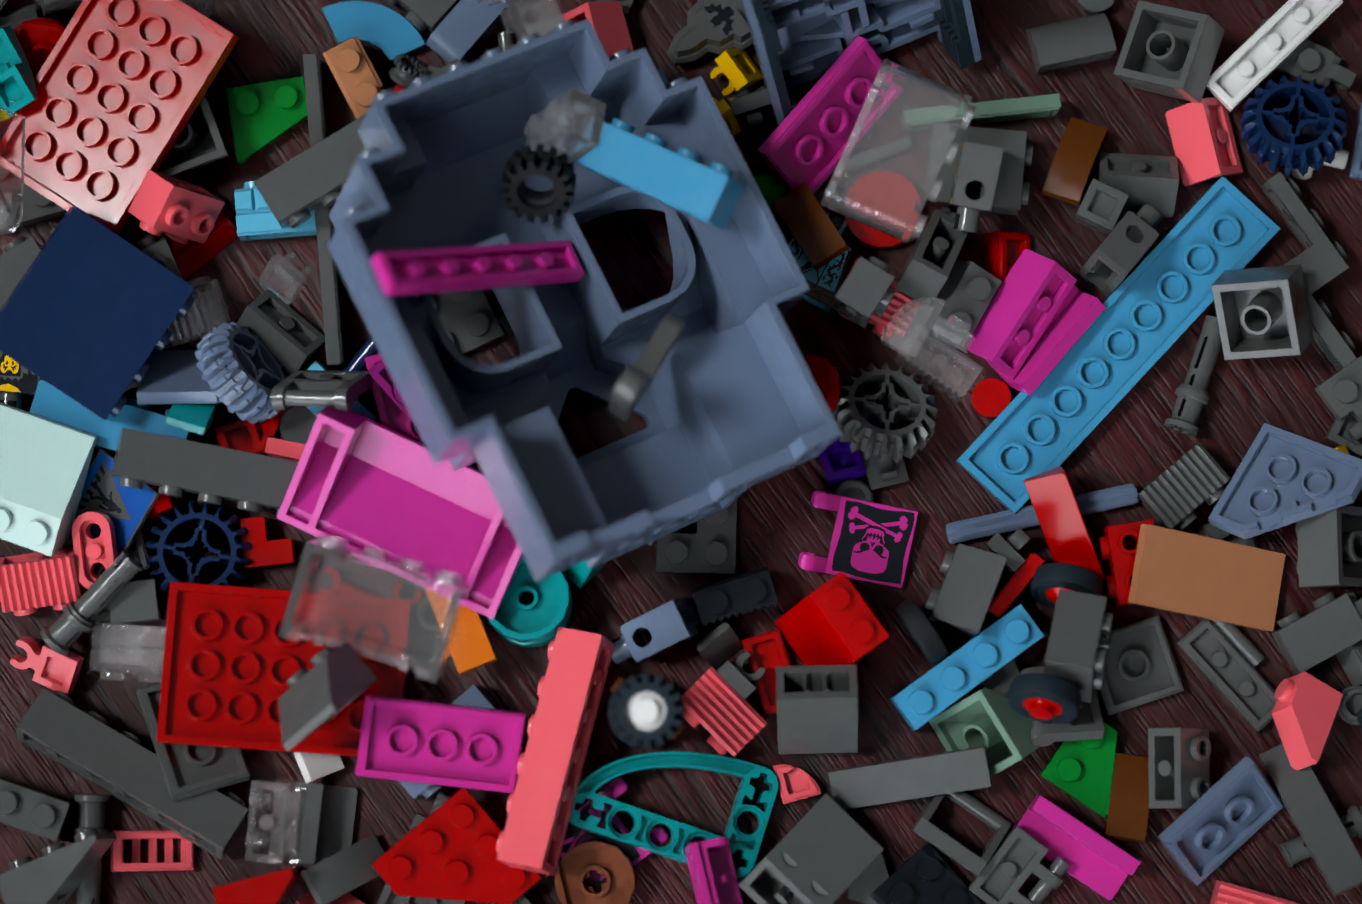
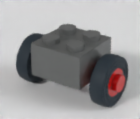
(1075, 646)

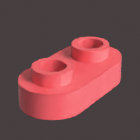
(92, 550)

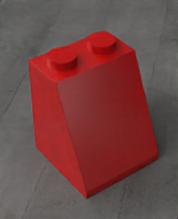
(831, 625)

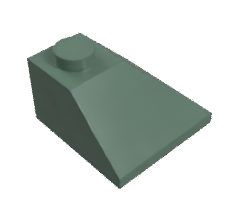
(987, 721)

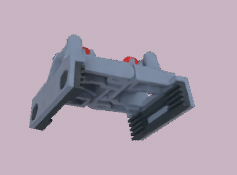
(805, 37)

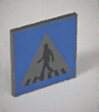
(124, 505)

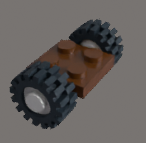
(644, 711)

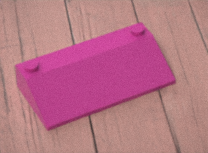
(390, 496)

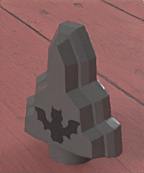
(711, 29)

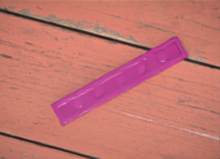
(476, 267)

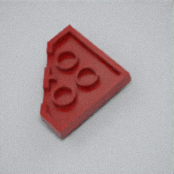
(453, 857)

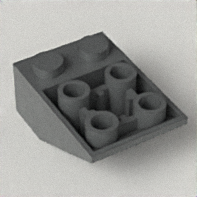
(814, 859)

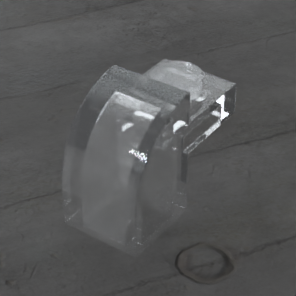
(918, 321)

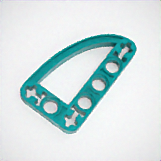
(680, 833)

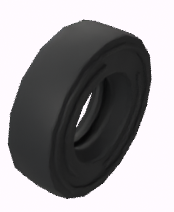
(920, 632)

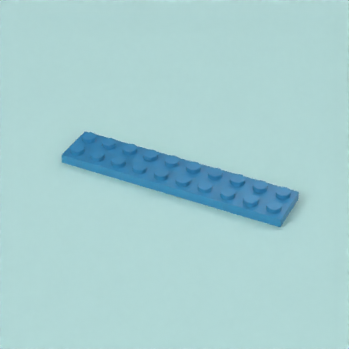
(1120, 345)

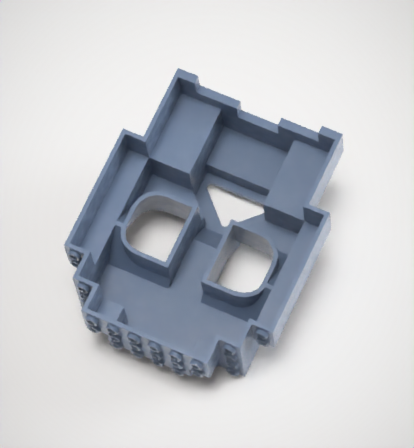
(729, 394)

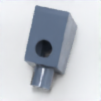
(668, 625)

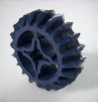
(1317, 121)
(201, 534)

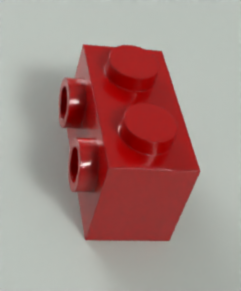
(1119, 549)

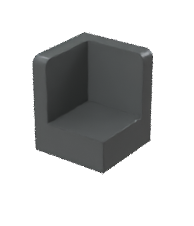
(1100, 207)
(137, 603)

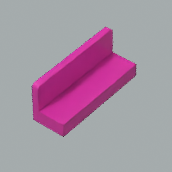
(1021, 311)
(1064, 330)
(1091, 856)

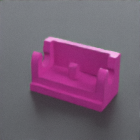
(713, 872)

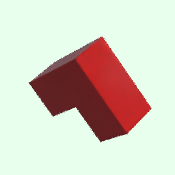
(266, 552)

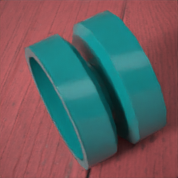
(539, 621)

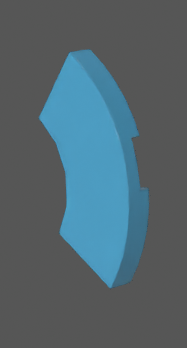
(374, 26)

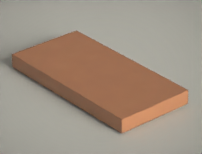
(1206, 578)

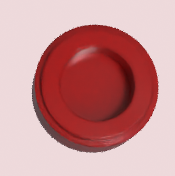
(990, 397)

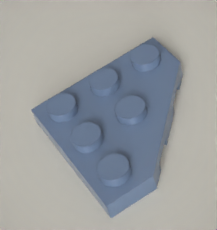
(1285, 482)

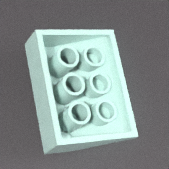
(40, 479)

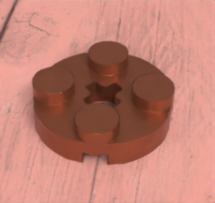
(608, 861)

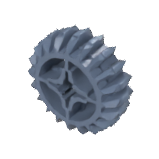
(240, 371)

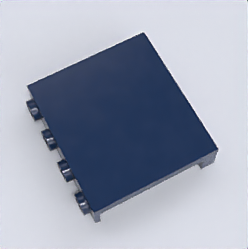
(91, 313)

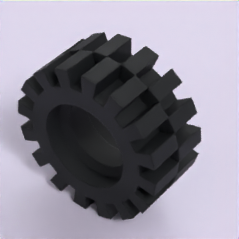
(536, 202)

